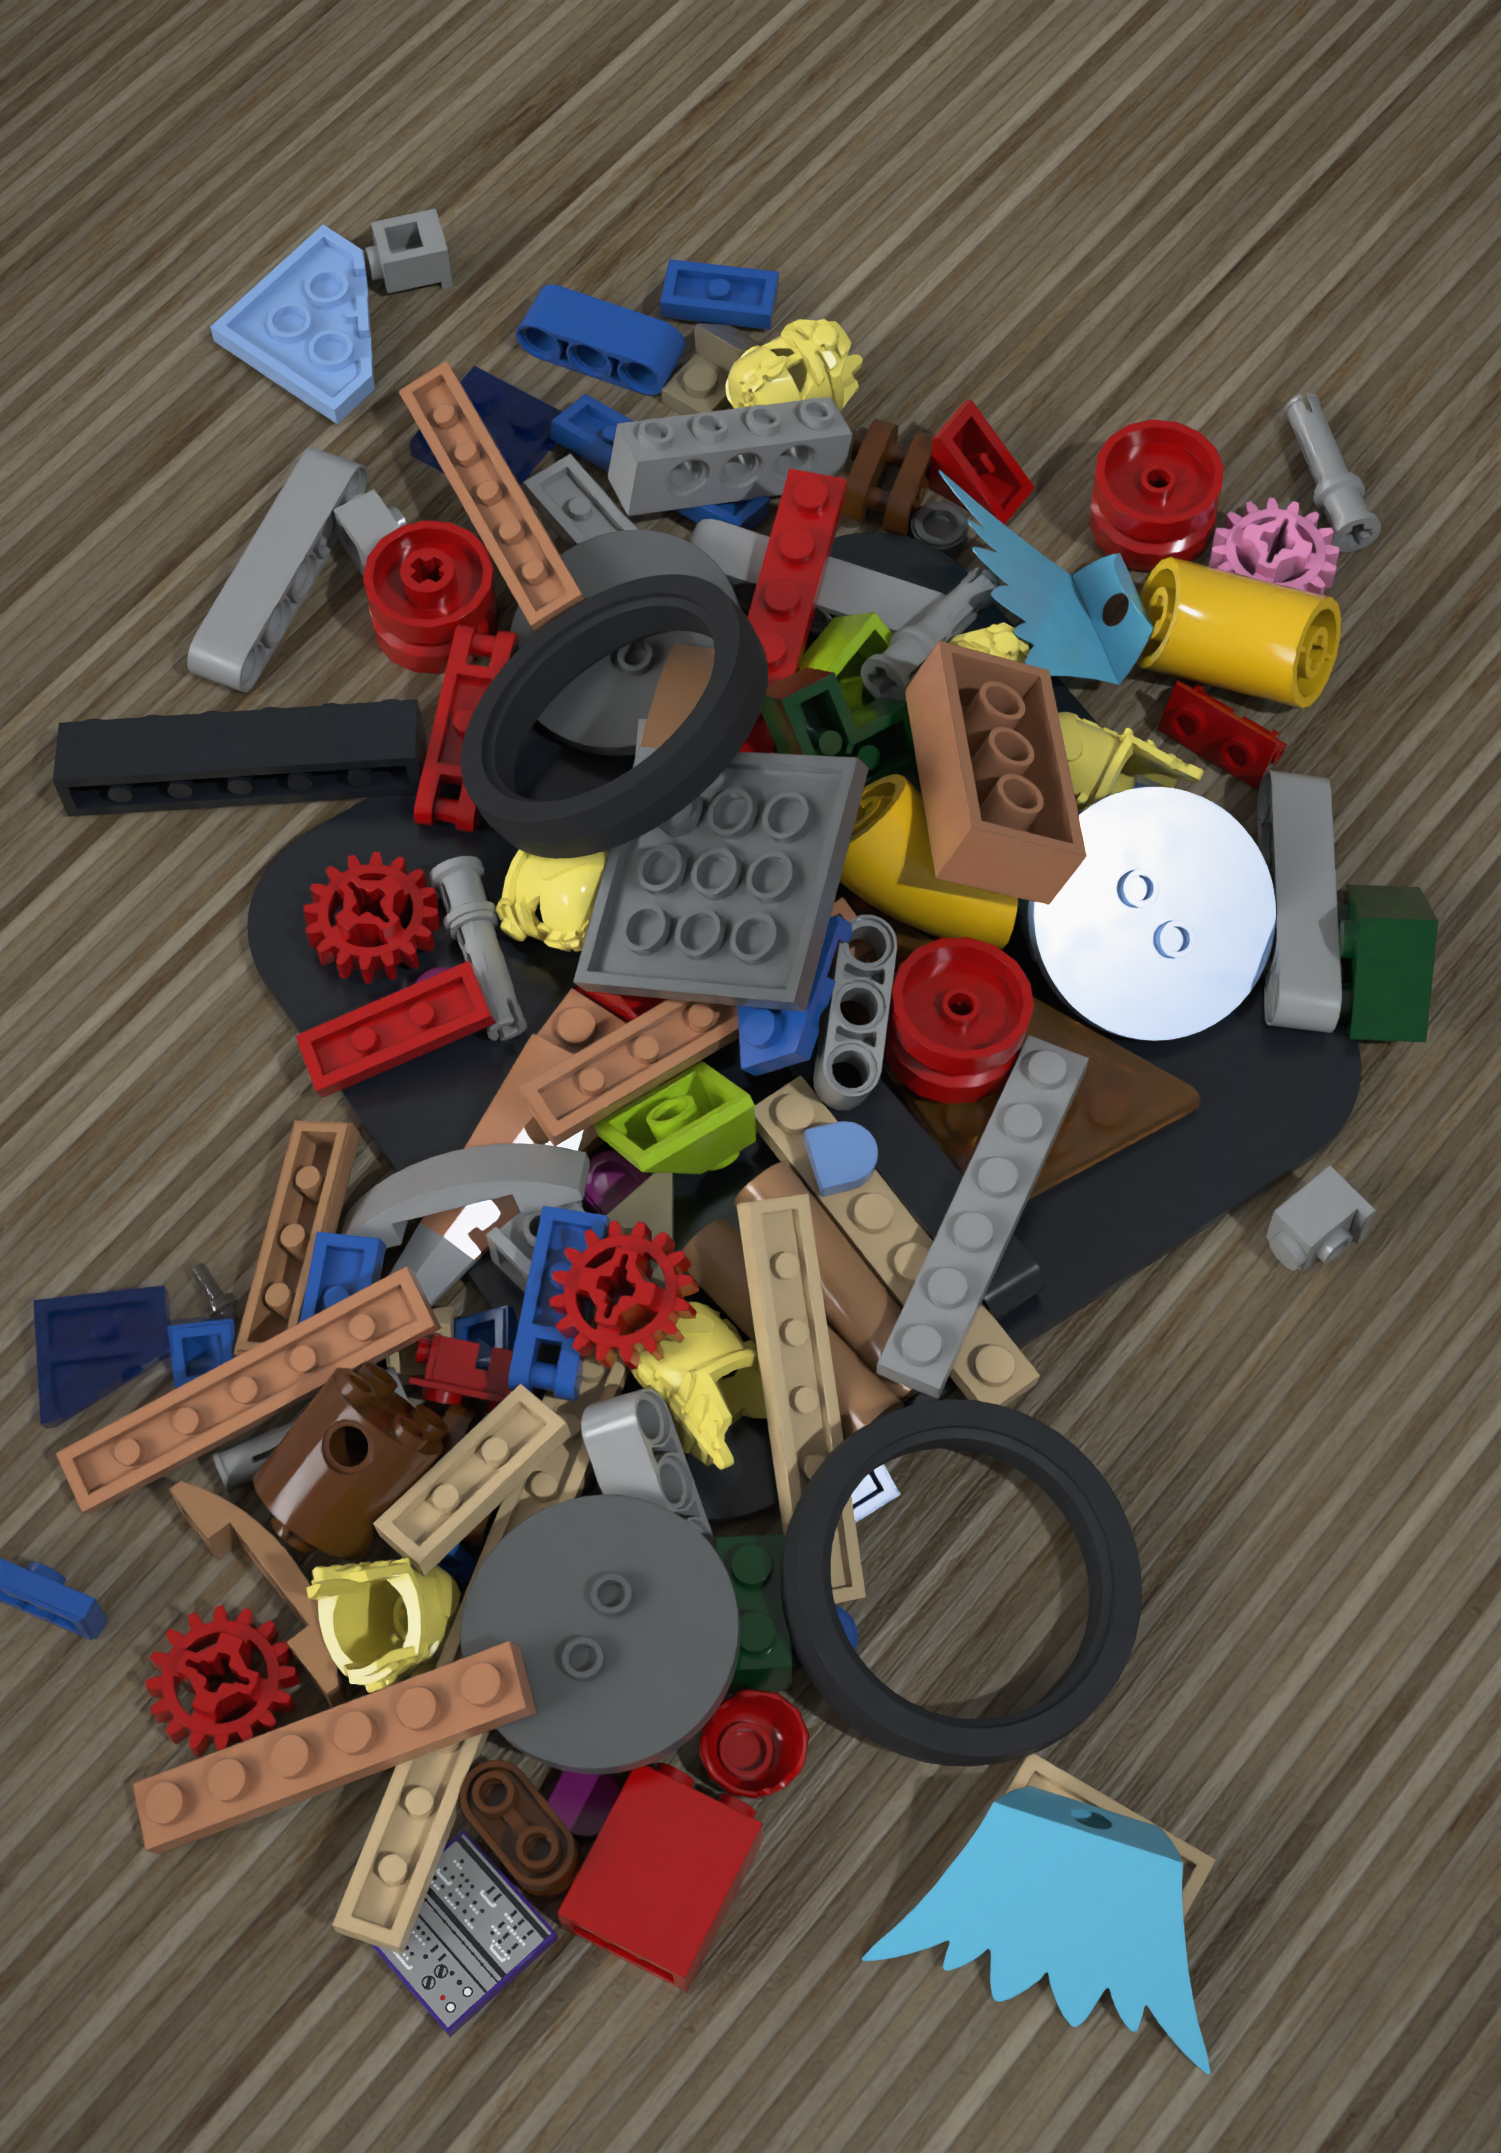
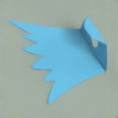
(1061, 608)
(1067, 1897)

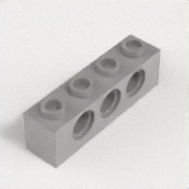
(724, 454)

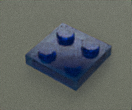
(513, 418)

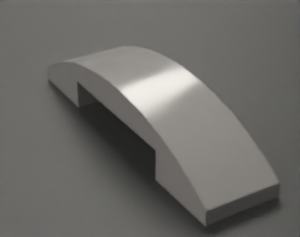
(531, 1172)

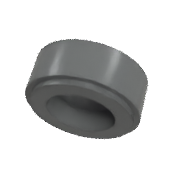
(941, 527)

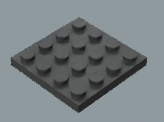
(730, 888)

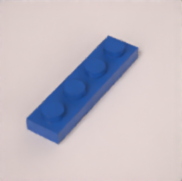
(590, 431)

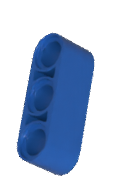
(601, 340)

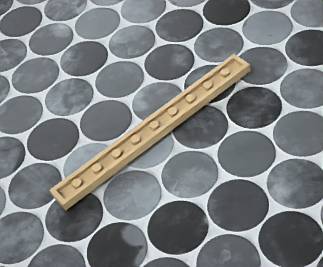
(425, 1791)

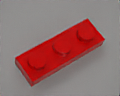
(395, 1029)

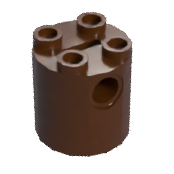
(347, 1462)

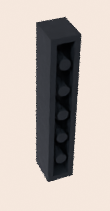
(240, 757)

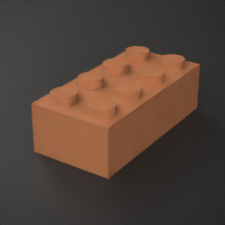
(994, 774)

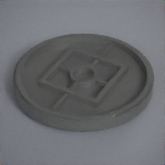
(608, 699)
(617, 1627)

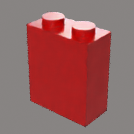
(662, 1873)

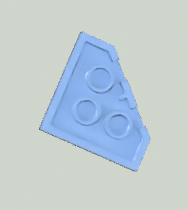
(309, 325)

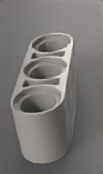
(849, 1042)
(641, 1455)

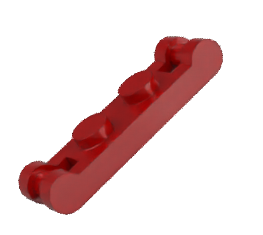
(458, 698)

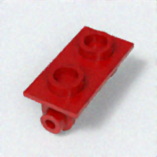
(1219, 735)
(453, 1371)

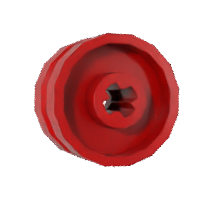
(1155, 493)
(423, 586)
(957, 1020)

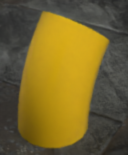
(1239, 632)
(894, 871)

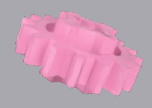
(1251, 542)

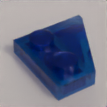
(96, 1346)

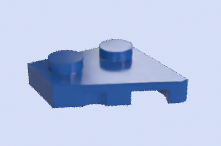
(786, 1037)

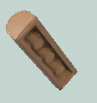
(304, 1203)
(721, 1273)
(853, 1297)

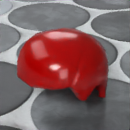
(754, 1744)

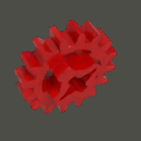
(364, 938)
(611, 1268)
(230, 1654)

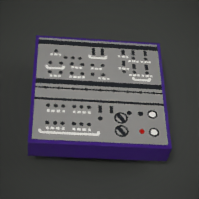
(468, 1937)

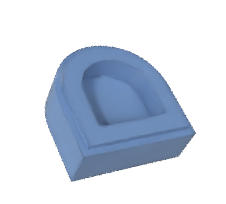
(840, 1156)

